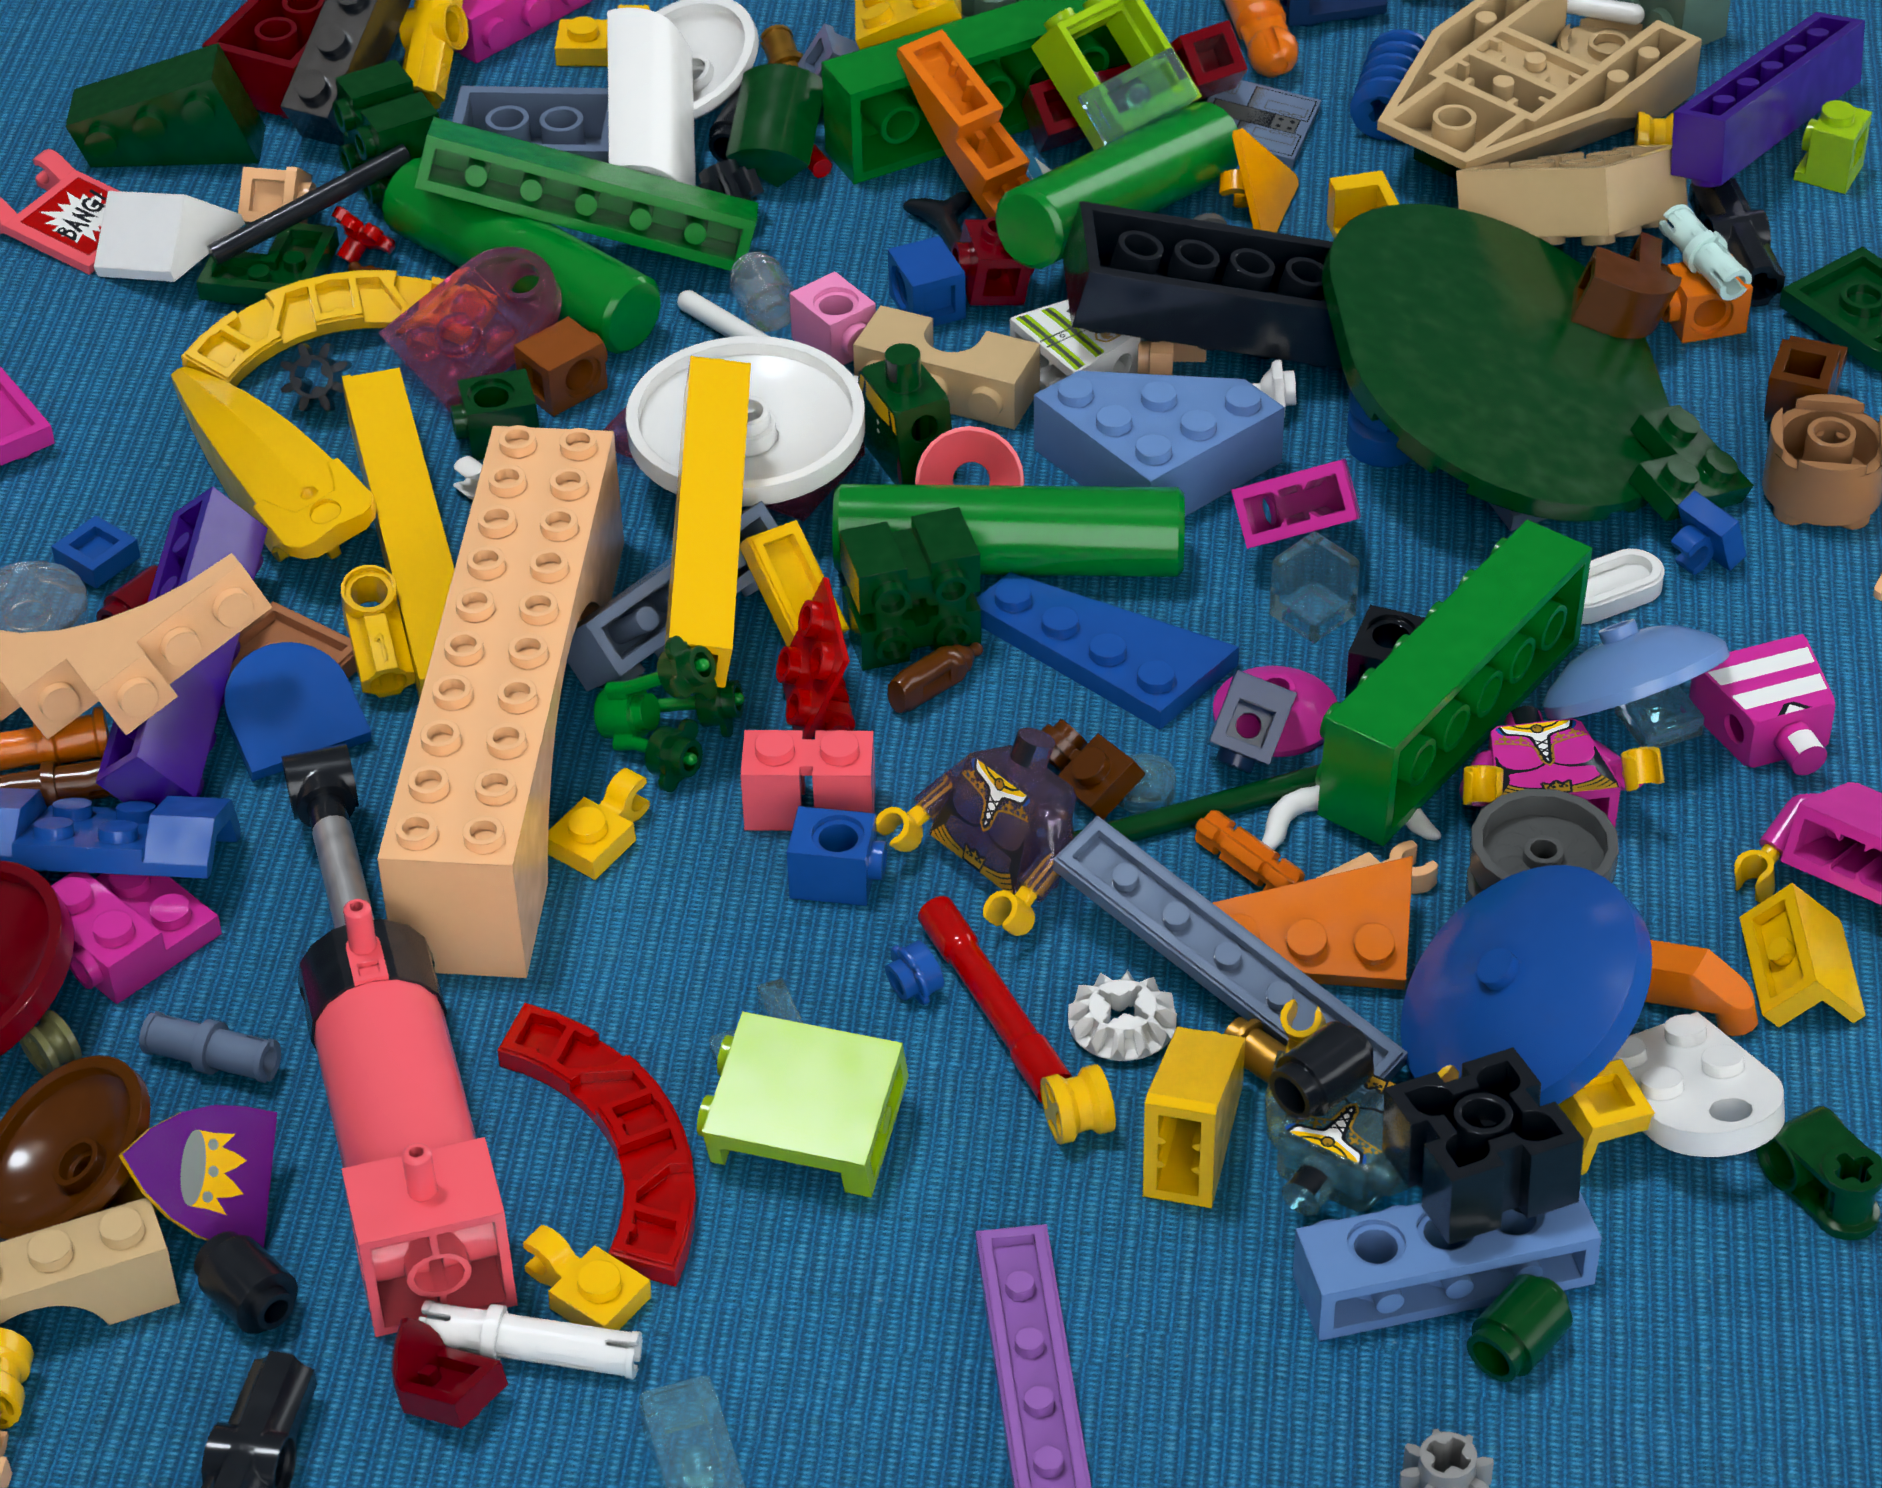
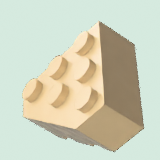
(1575, 195)

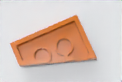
(1337, 926)

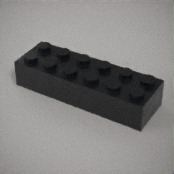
(1199, 284)

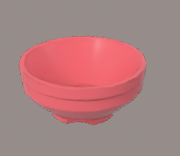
(966, 445)

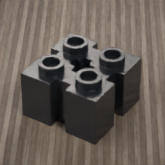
(1482, 1145)

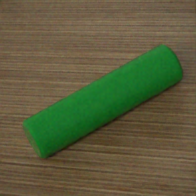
(1133, 172)
(594, 286)
(1037, 526)

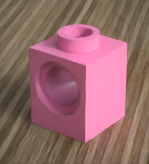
(830, 315)

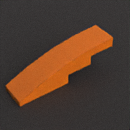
(964, 119)

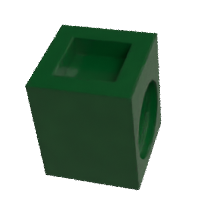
(491, 402)

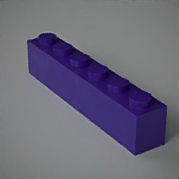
(1766, 98)
(172, 746)

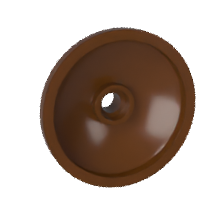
(66, 1143)

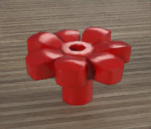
(360, 236)

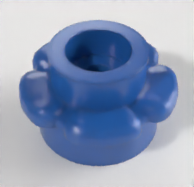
(914, 972)

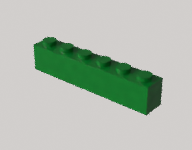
(586, 194)

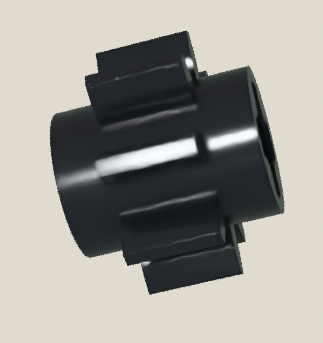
(731, 180)
(303, 385)

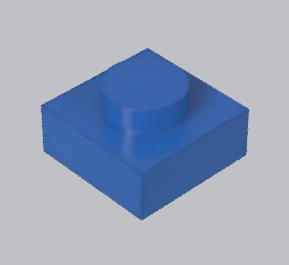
(96, 551)

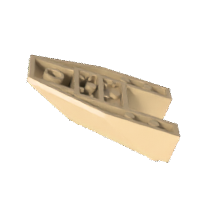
(1500, 92)

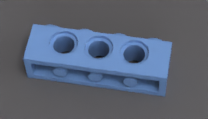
(1401, 1270)

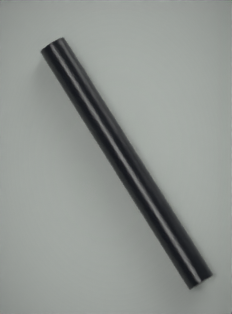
(308, 204)

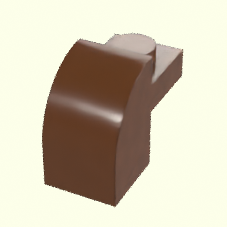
(1625, 293)
(1802, 370)

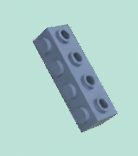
(633, 623)

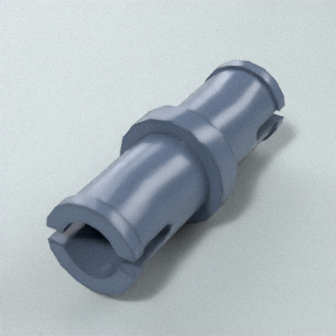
(210, 1046)

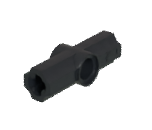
(1745, 232)
(260, 1438)

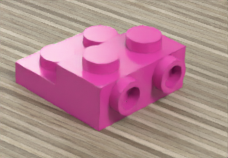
(131, 929)

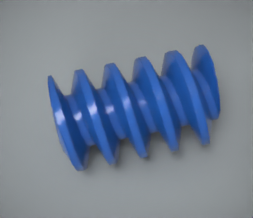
(1381, 74)

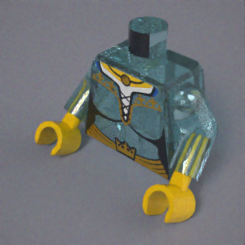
(1338, 1152)

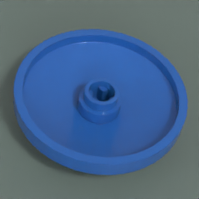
(1534, 966)

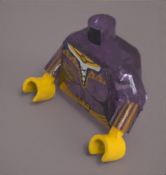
(1002, 818)

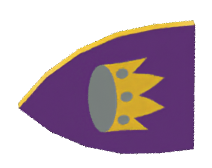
(208, 1169)

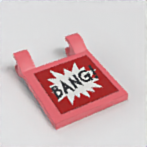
(63, 219)

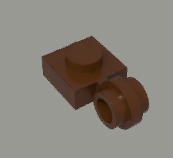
(1095, 769)

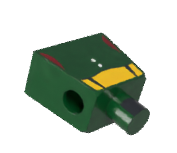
(902, 411)

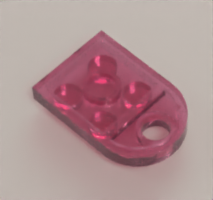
(474, 320)

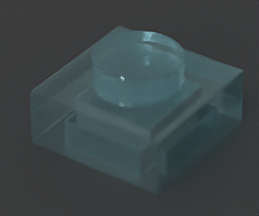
(1662, 718)

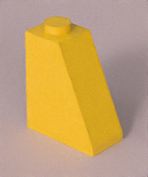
(1191, 1115)

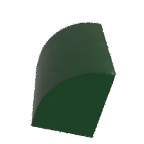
(776, 121)

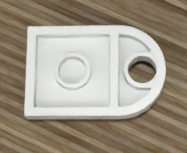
(1703, 1088)

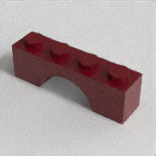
(1207, 54)

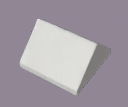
(158, 234)

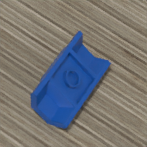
(126, 840)

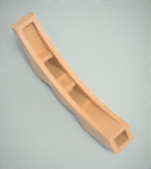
(129, 656)

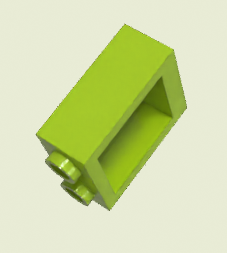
(1068, 69)

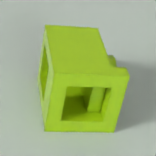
(1834, 146)

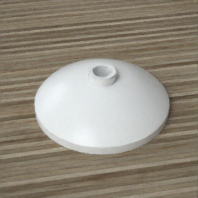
(722, 47)

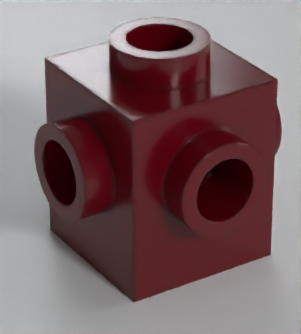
(989, 270)

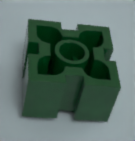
(377, 113)
(910, 587)

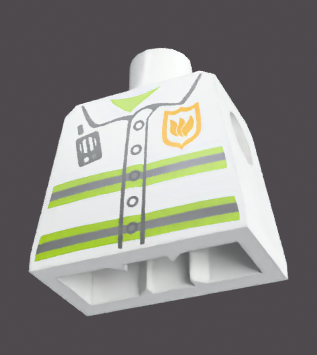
(1071, 348)

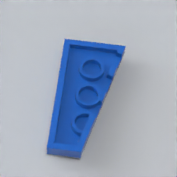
(1109, 650)

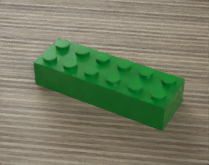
(875, 117)
(1451, 682)

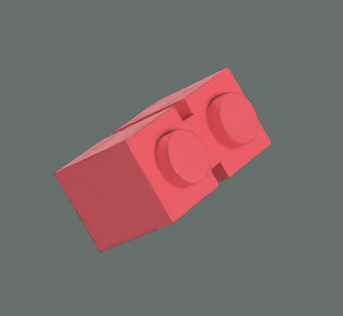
(776, 770)

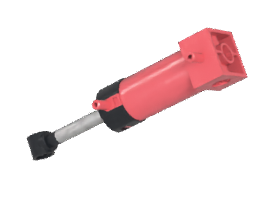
(410, 1158)

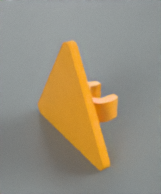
(1260, 183)

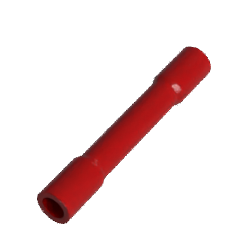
(961, 949)

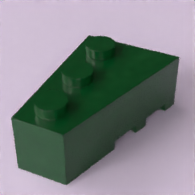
(168, 115)

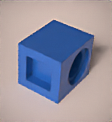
(927, 280)
(834, 856)

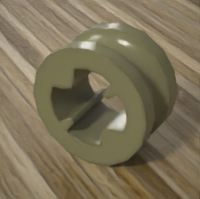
(50, 1044)

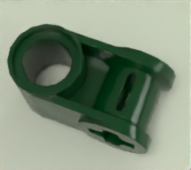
(1826, 1173)

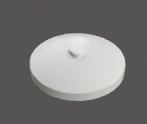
(800, 419)

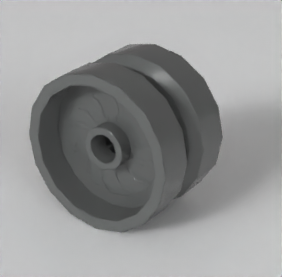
(1536, 831)

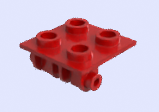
(815, 668)

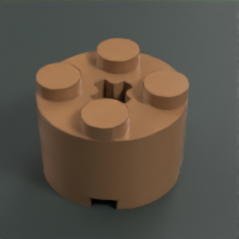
(1824, 463)

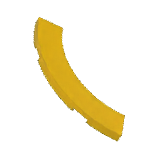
(300, 313)

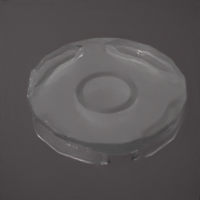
(41, 597)

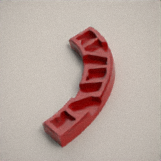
(636, 1122)

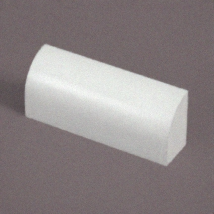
(650, 95)

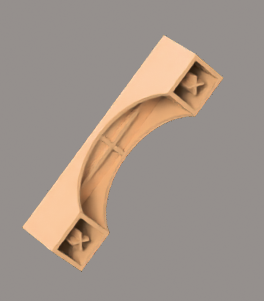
(475, 783)

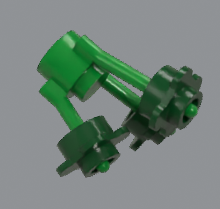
(629, 712)

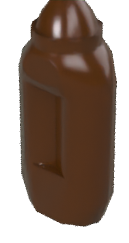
(931, 676)

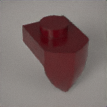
(441, 1380)

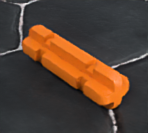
(1245, 852)

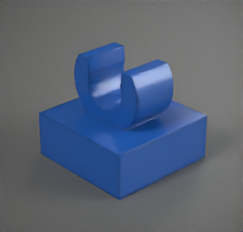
(1707, 535)

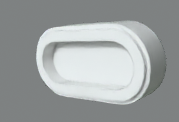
(1621, 583)

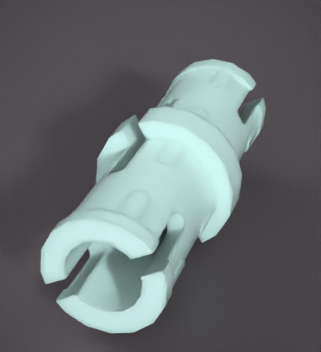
(1705, 252)

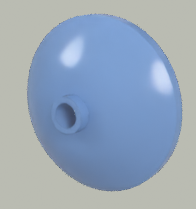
(1631, 666)

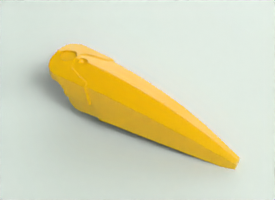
(274, 469)

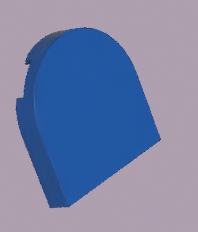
(290, 703)

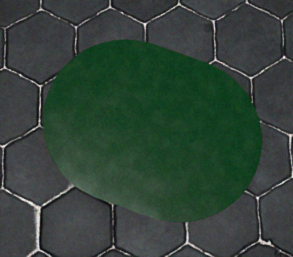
(1474, 363)

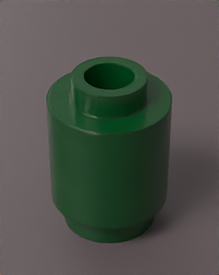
(1519, 1327)

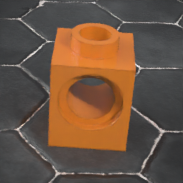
(1700, 312)

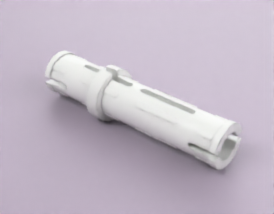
(535, 1340)

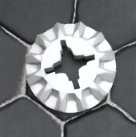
(1128, 1035)

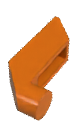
(1701, 982)

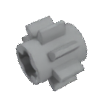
(1445, 1462)

